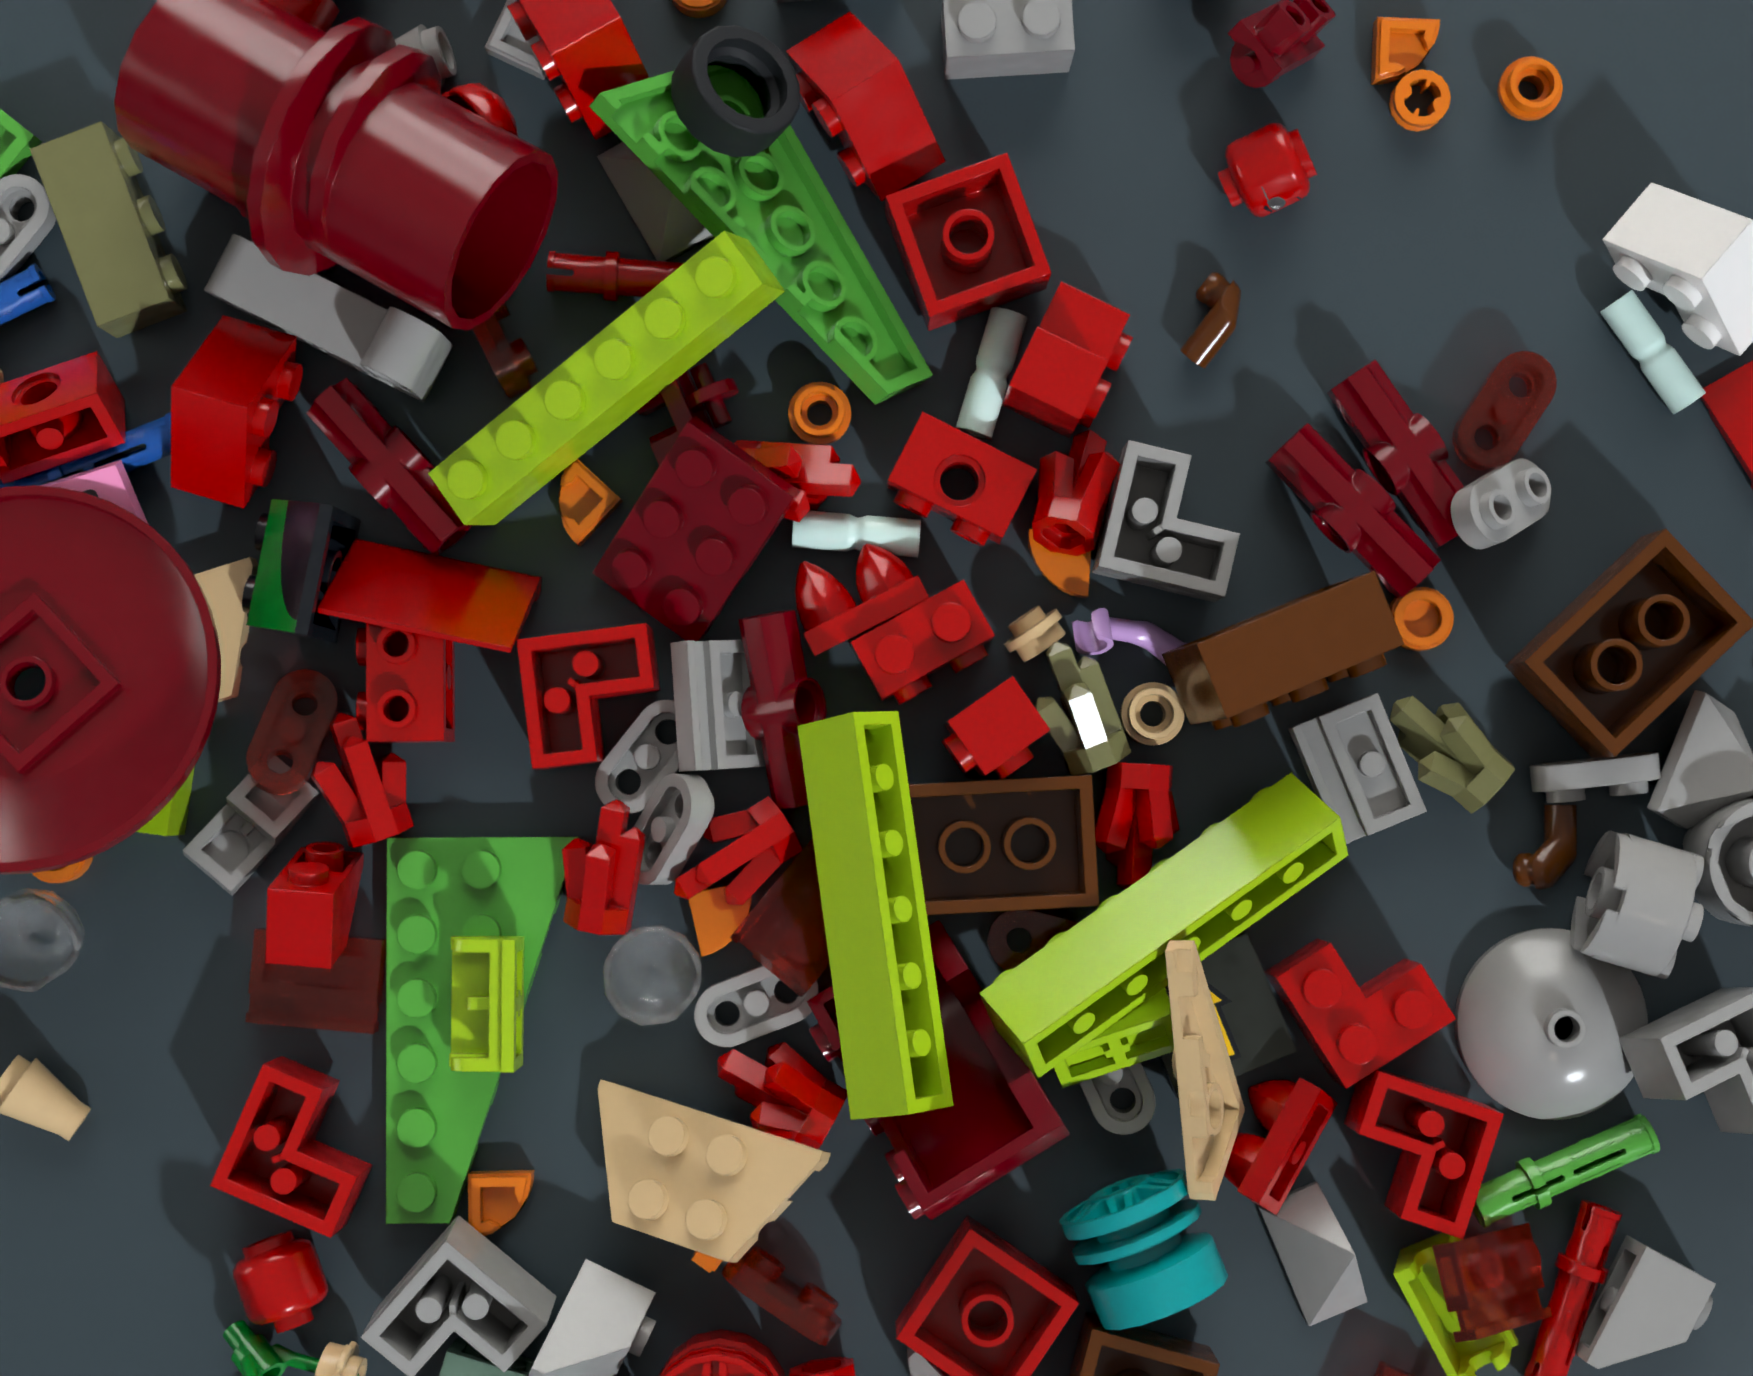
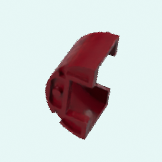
(997, 1101)

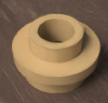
(1034, 632)
(1172, 713)

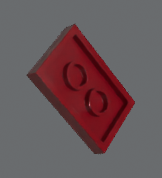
(695, 531)

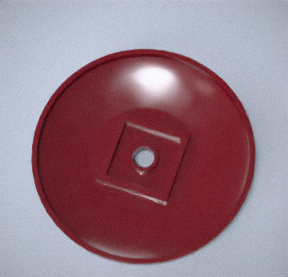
(124, 668)

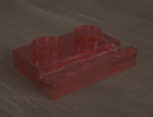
(788, 926)
(319, 998)
(1492, 1281)

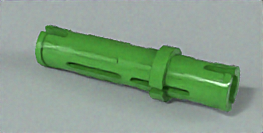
(1541, 1179)

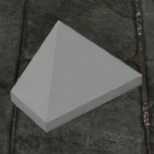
(657, 213)
(1705, 766)
(1315, 1254)

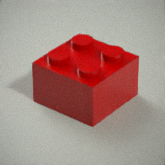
(967, 241)
(985, 1308)

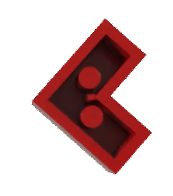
(583, 46)
(868, 102)
(1064, 362)
(228, 409)
(566, 678)
(1356, 1026)
(1442, 1143)
(275, 1152)

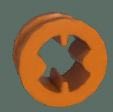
(1436, 110)

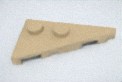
(1204, 1073)

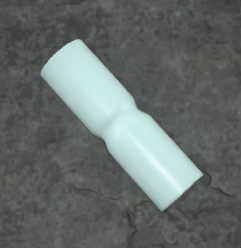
(1657, 359)
(993, 365)
(848, 532)

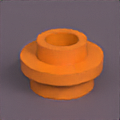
(1542, 75)
(814, 394)

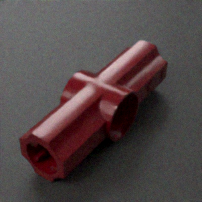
(1400, 449)
(387, 465)
(1353, 511)
(779, 700)

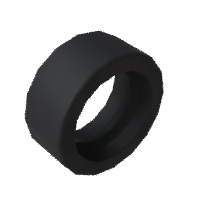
(757, 62)

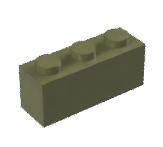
(111, 229)

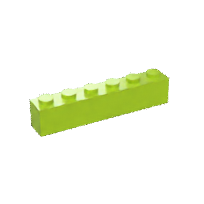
(607, 380)
(1200, 894)
(875, 915)

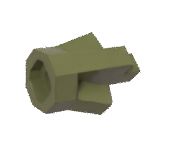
(1091, 729)
(1451, 752)

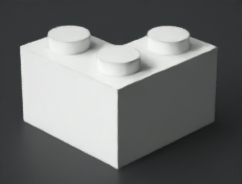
(1694, 258)

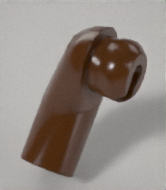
(1218, 323)
(1554, 854)

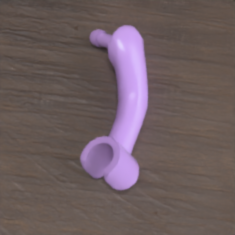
(1098, 635)

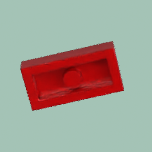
(830, 611)
(1295, 1119)

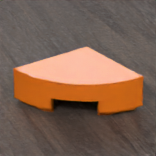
(1400, 46)
(584, 502)
(1062, 570)
(715, 919)
(496, 1197)

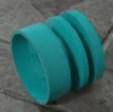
(1148, 1262)

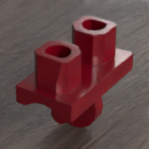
(1277, 40)
(687, 402)

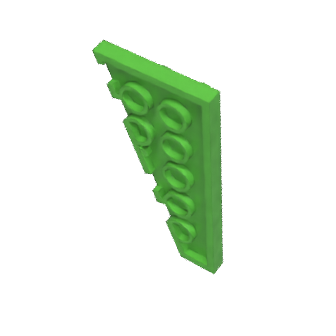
(785, 216)
(436, 893)

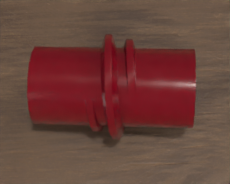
(338, 151)

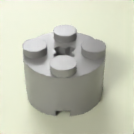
(1727, 850)
(1638, 904)

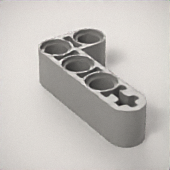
(332, 319)

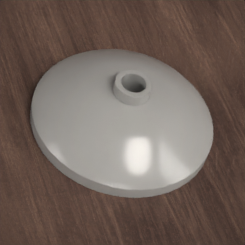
(1510, 1017)

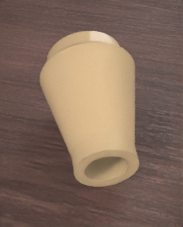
(40, 1099)

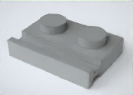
(707, 702)
(1358, 767)

